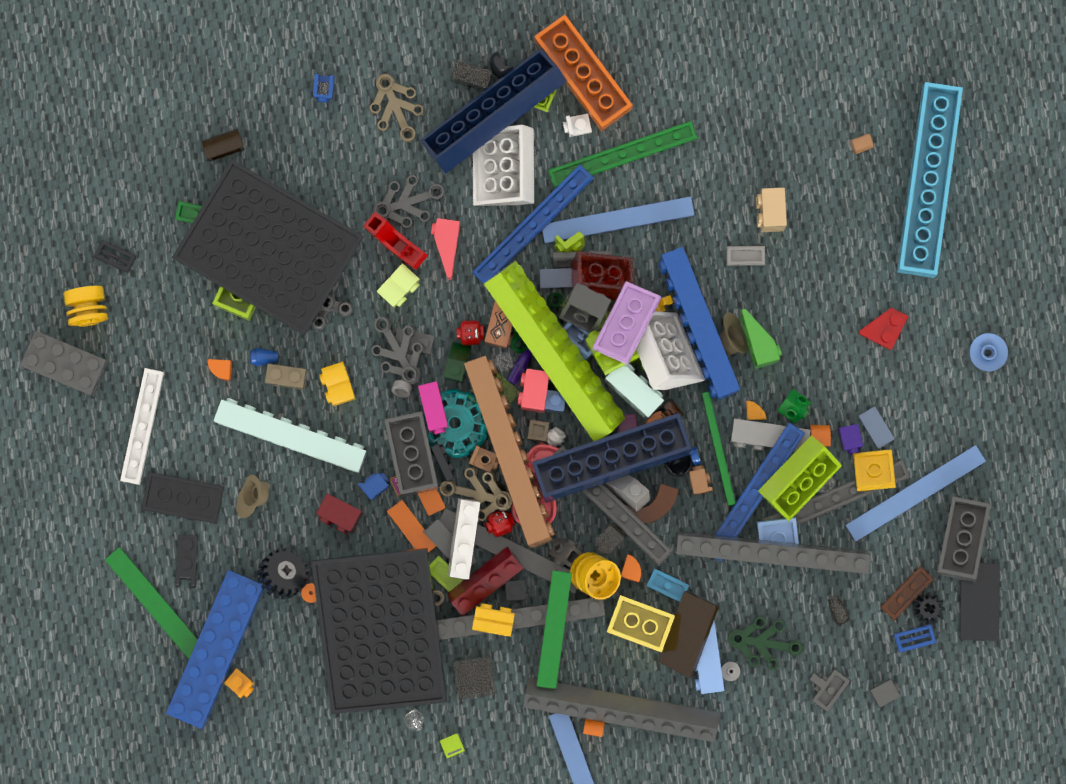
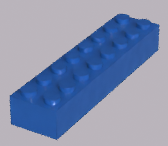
(699, 324)
(215, 650)

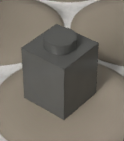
(885, 692)

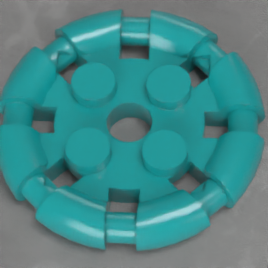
(467, 424)

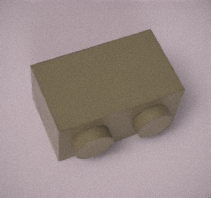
(286, 376)

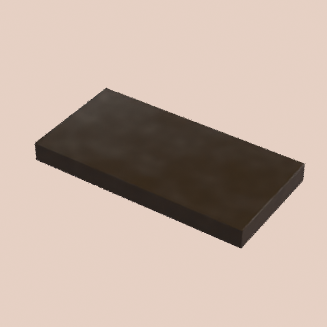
(688, 634)

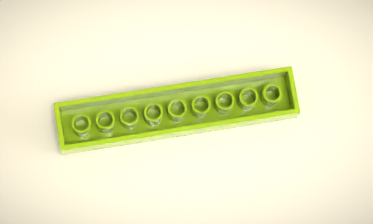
(555, 351)

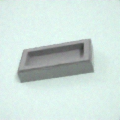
(745, 255)

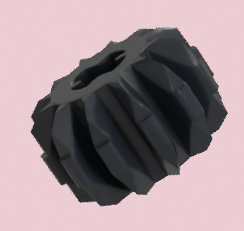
(935, 611)

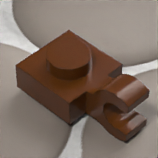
(671, 409)

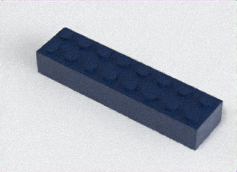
(493, 110)
(612, 457)

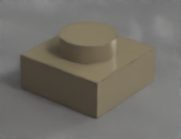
(538, 430)

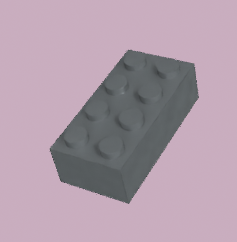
(64, 363)
(411, 454)
(964, 539)

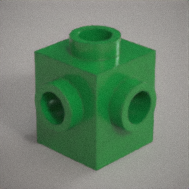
(795, 407)

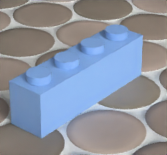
(709, 667)

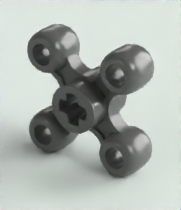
(333, 306)

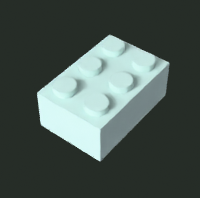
(635, 390)

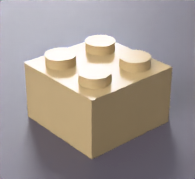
(772, 210)

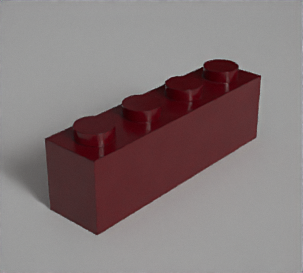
(485, 581)

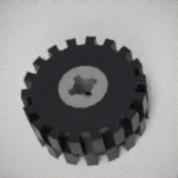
(276, 579)

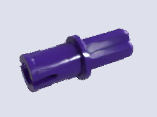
(519, 367)

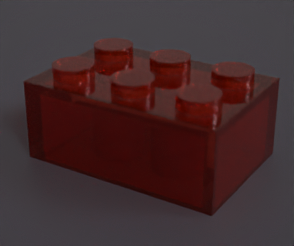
(602, 272)

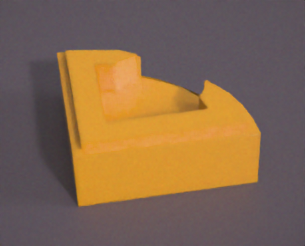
(754, 411)

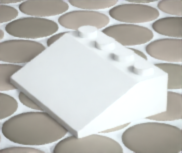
(505, 168)
(668, 353)

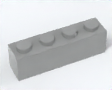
(759, 434)

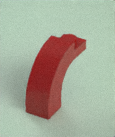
(394, 241)

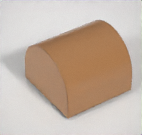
(861, 144)

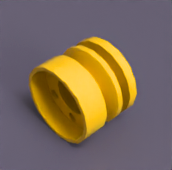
(85, 310)
(595, 575)

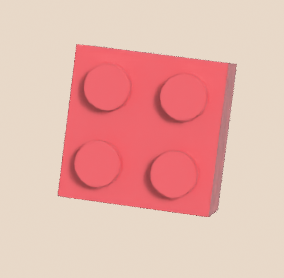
(535, 390)

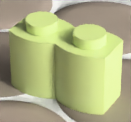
(398, 286)

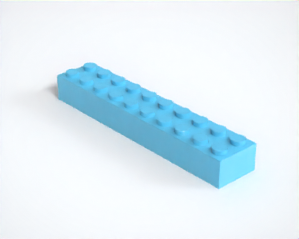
(929, 180)

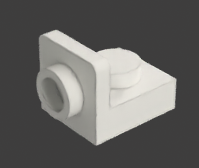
(577, 125)

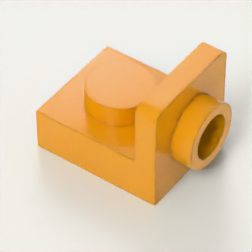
(240, 684)

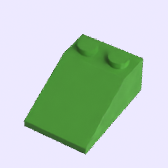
(760, 343)

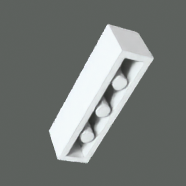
(463, 538)

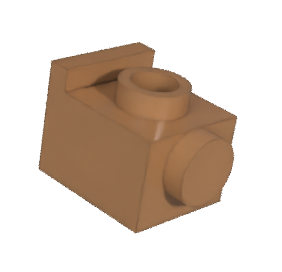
(477, 456)
(699, 480)

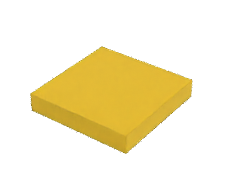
(874, 470)

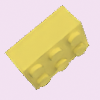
(640, 623)

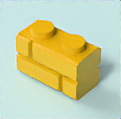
(493, 620)

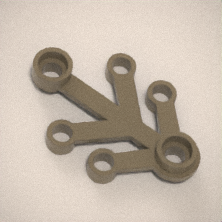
(395, 104)
(480, 493)

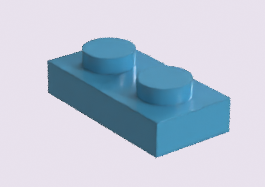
(667, 585)

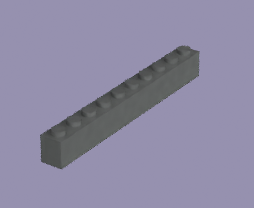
(772, 552)
(523, 618)
(623, 710)

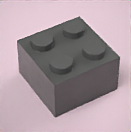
(584, 308)

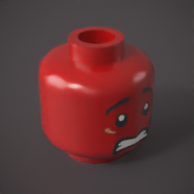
(470, 332)
(499, 523)

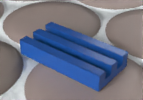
(930, 634)

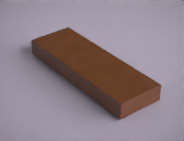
(906, 593)

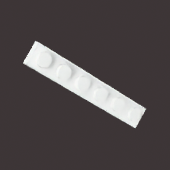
(142, 426)

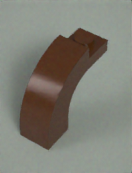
(659, 507)

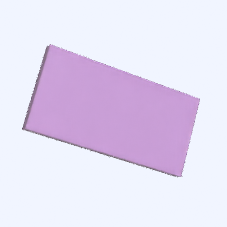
(626, 323)

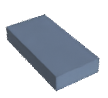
(555, 278)
(876, 427)

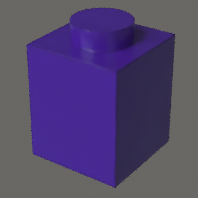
(850, 438)

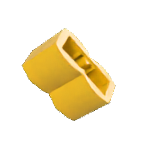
(337, 384)

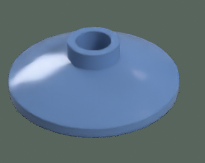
(998, 350)

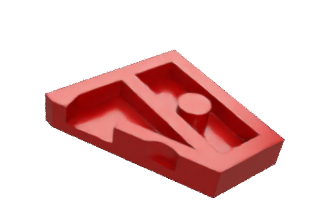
(885, 328)

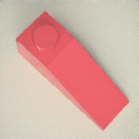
(446, 239)

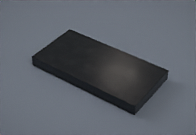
(182, 497)
(980, 605)

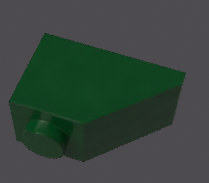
(455, 365)

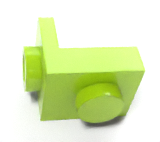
(573, 244)

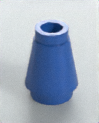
(262, 356)

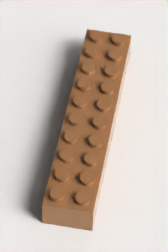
(508, 451)

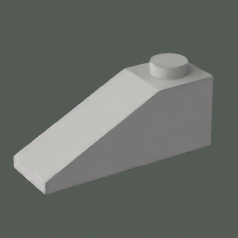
(629, 491)

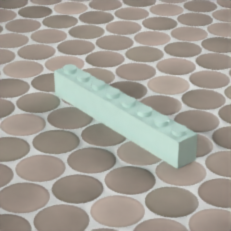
(290, 436)

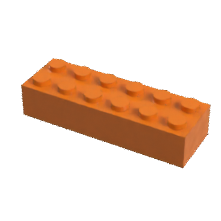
(584, 73)

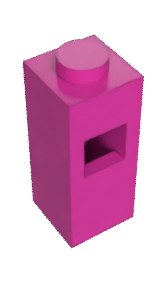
(433, 407)

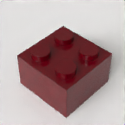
(339, 513)

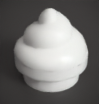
(555, 437)

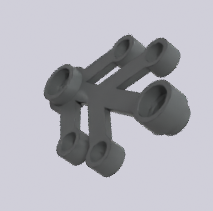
(405, 203)
(399, 352)

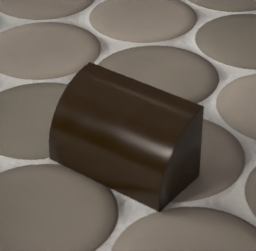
(223, 145)

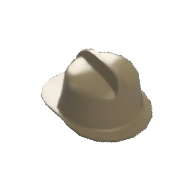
(732, 335)
(252, 495)

